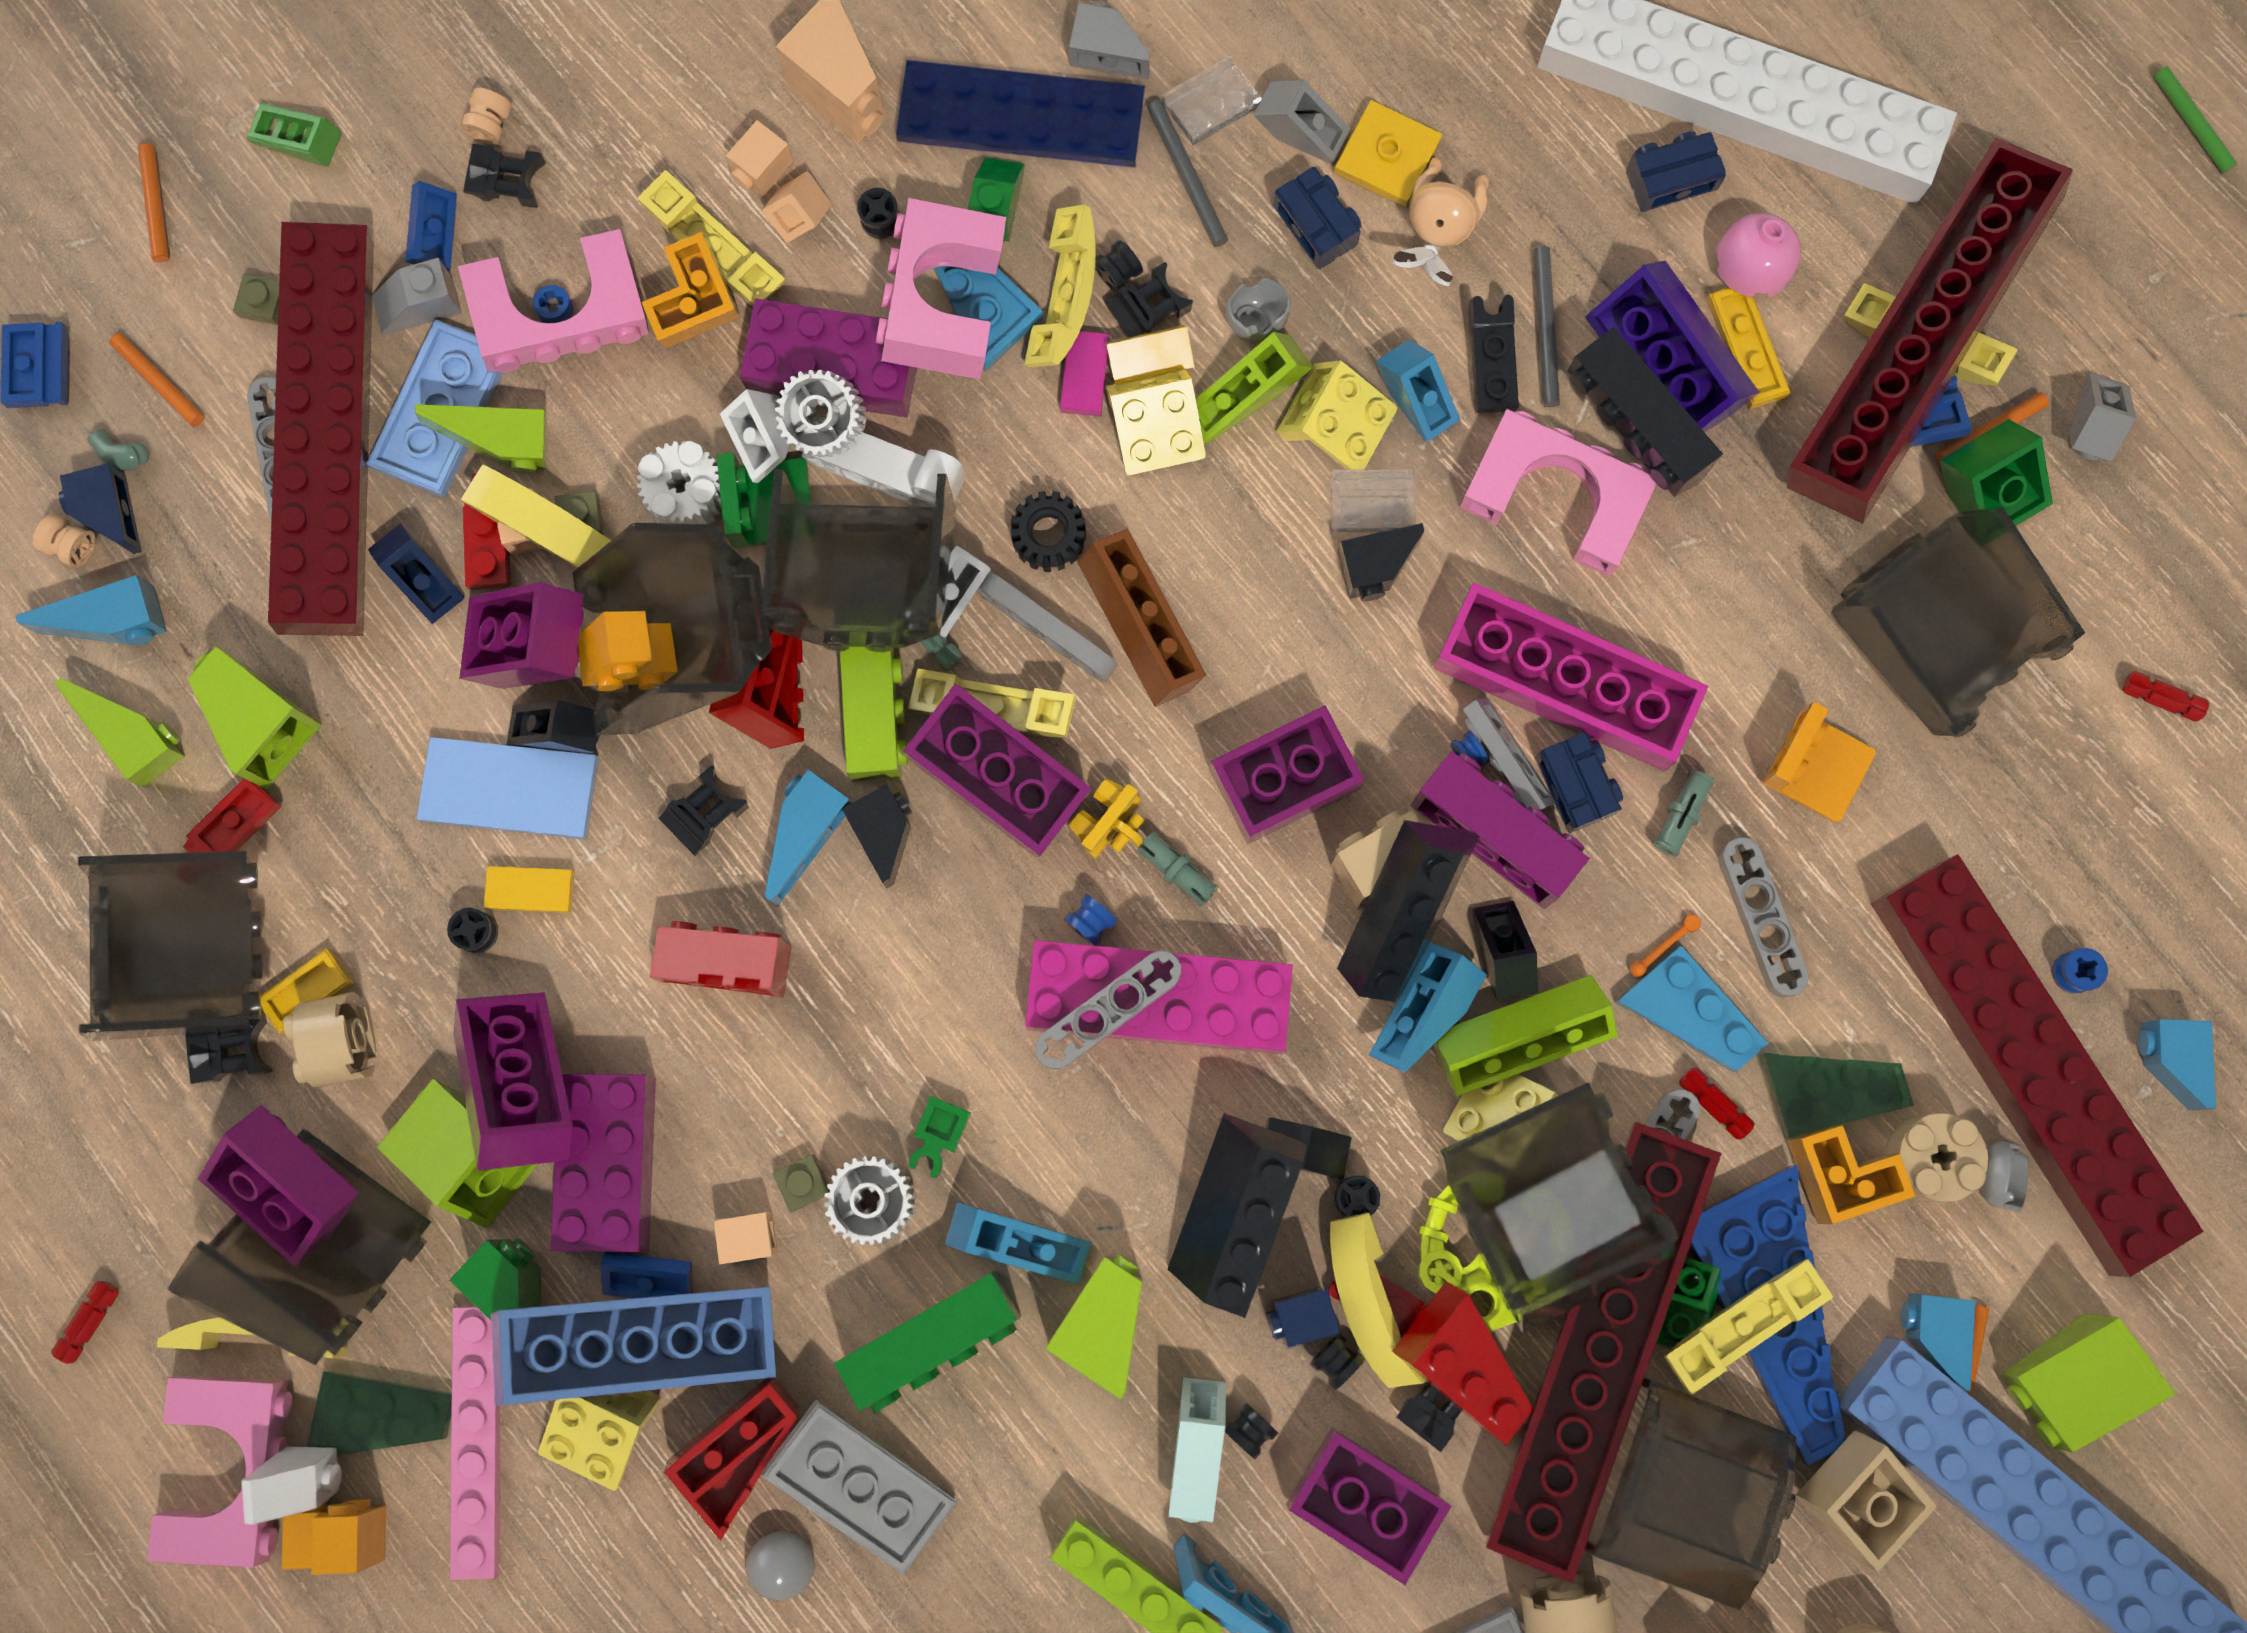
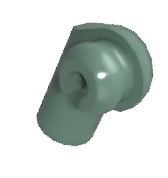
(118, 455)

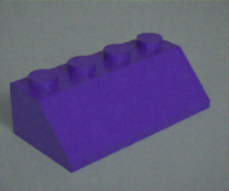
(1676, 343)

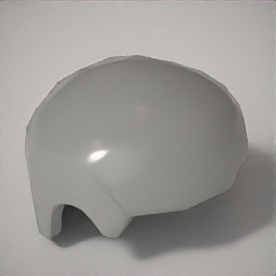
(1258, 310)
(2005, 1176)
(780, 1565)

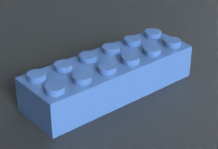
(631, 1345)

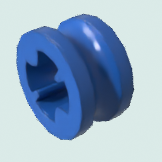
(544, 295)
(1470, 747)

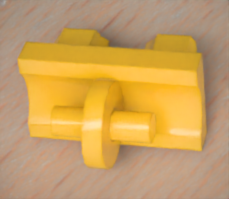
(1120, 805)

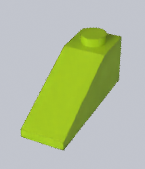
(1251, 384)
(501, 434)
(132, 741)

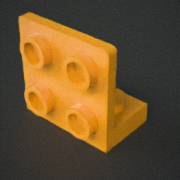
(1819, 765)

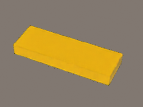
(1750, 344)

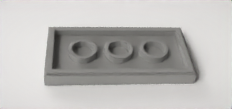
(859, 1486)

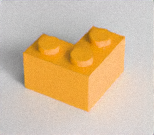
(698, 302)
(626, 651)
(1839, 1185)
(335, 1537)

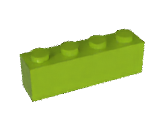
(872, 713)
(1525, 1035)
(1128, 1582)

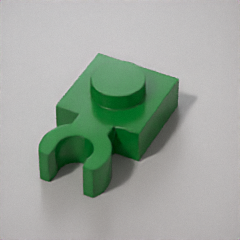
(939, 1128)

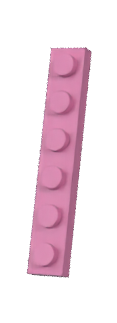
(474, 1450)

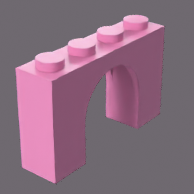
(915, 331)
(512, 339)
(1616, 488)
(255, 1417)

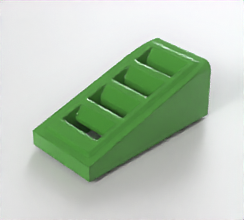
(317, 143)

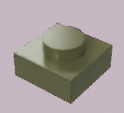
(258, 299)
(583, 506)
(801, 1183)

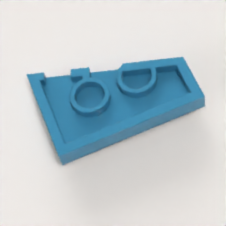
(991, 300)
(1693, 1008)
(1214, 1590)

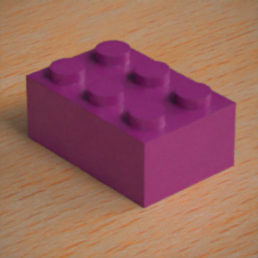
(522, 636)
(1286, 774)
(278, 1185)
(1368, 1506)

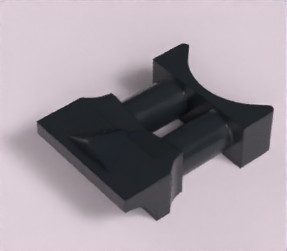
(487, 170)
(1134, 313)
(689, 825)
(209, 1056)
(1427, 1420)

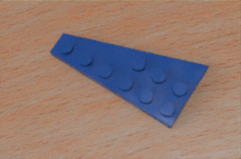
(1751, 1242)

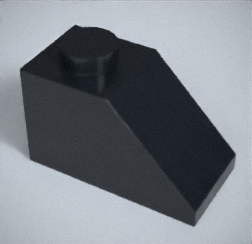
(1376, 560)
(552, 727)
(881, 829)
(1506, 950)
(1325, 1150)

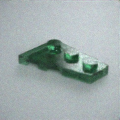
(1832, 1092)
(376, 1414)

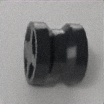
(877, 203)
(1118, 265)
(464, 927)
(1366, 1196)
(1337, 1361)
(1250, 1431)

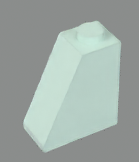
(1198, 1450)

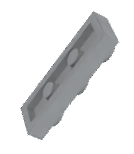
(1507, 755)

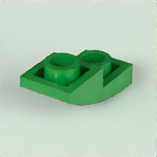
(1691, 1302)

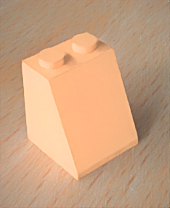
(831, 70)

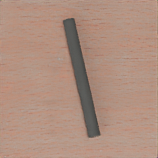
(1187, 173)
(1546, 327)

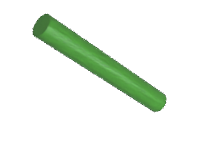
(2195, 119)

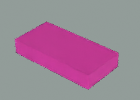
(1085, 375)

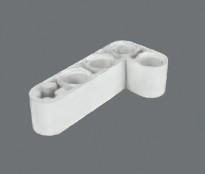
(893, 469)

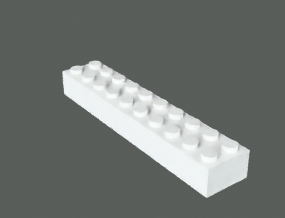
(1751, 93)

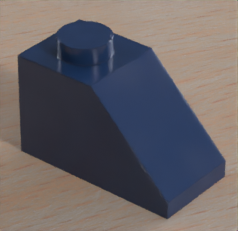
(101, 502)
(415, 573)

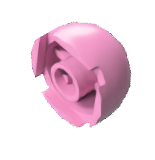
(1758, 255)

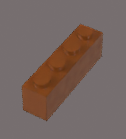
(1141, 617)

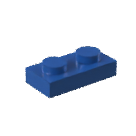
(430, 224)
(644, 1276)

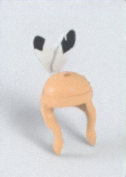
(1444, 202)

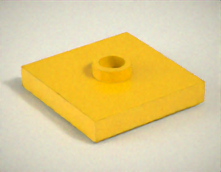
(1388, 153)

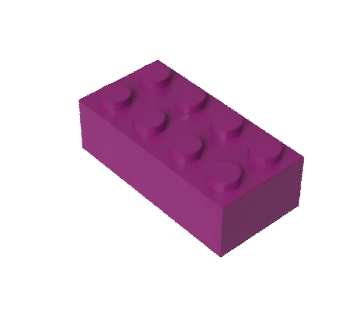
(806, 338)
(996, 770)
(1511, 838)
(512, 1081)
(607, 1182)

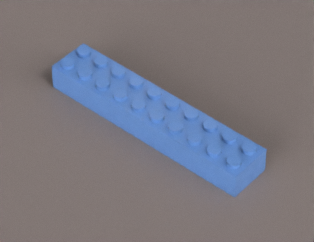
(2025, 1500)

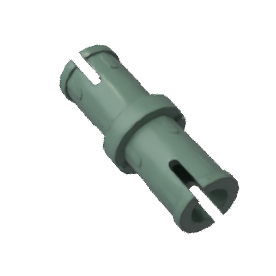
(1672, 837)
(1177, 869)

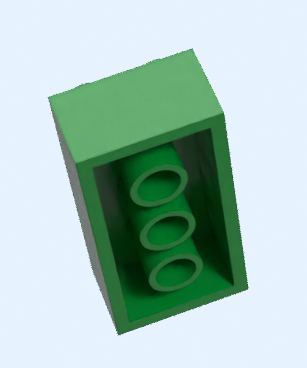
(928, 1340)

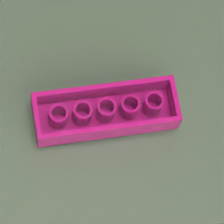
(1571, 677)
(1212, 1006)

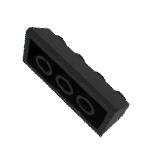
(1643, 413)
(1405, 908)
(1236, 1213)

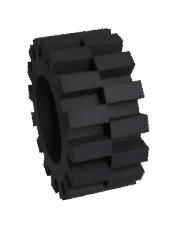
(1045, 507)

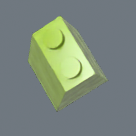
(249, 717)
(437, 1155)
(1101, 1326)
(2086, 1382)

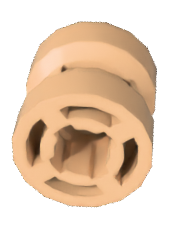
(485, 116)
(57, 537)

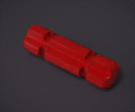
(2165, 696)
(1717, 1103)
(85, 1322)

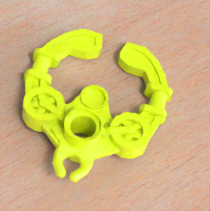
(1442, 1266)

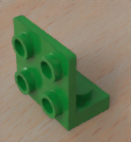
(748, 504)

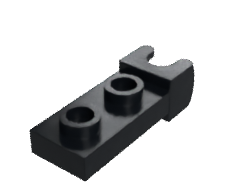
(1493, 356)

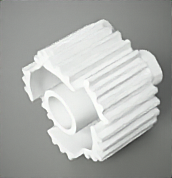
(797, 411)
(669, 470)
(846, 1194)

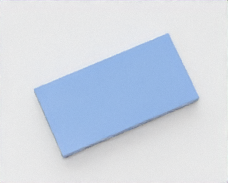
(444, 373)
(507, 788)

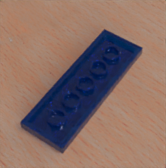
(1020, 113)

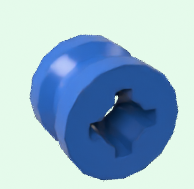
(1090, 920)
(2069, 974)

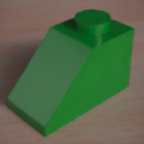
(997, 190)

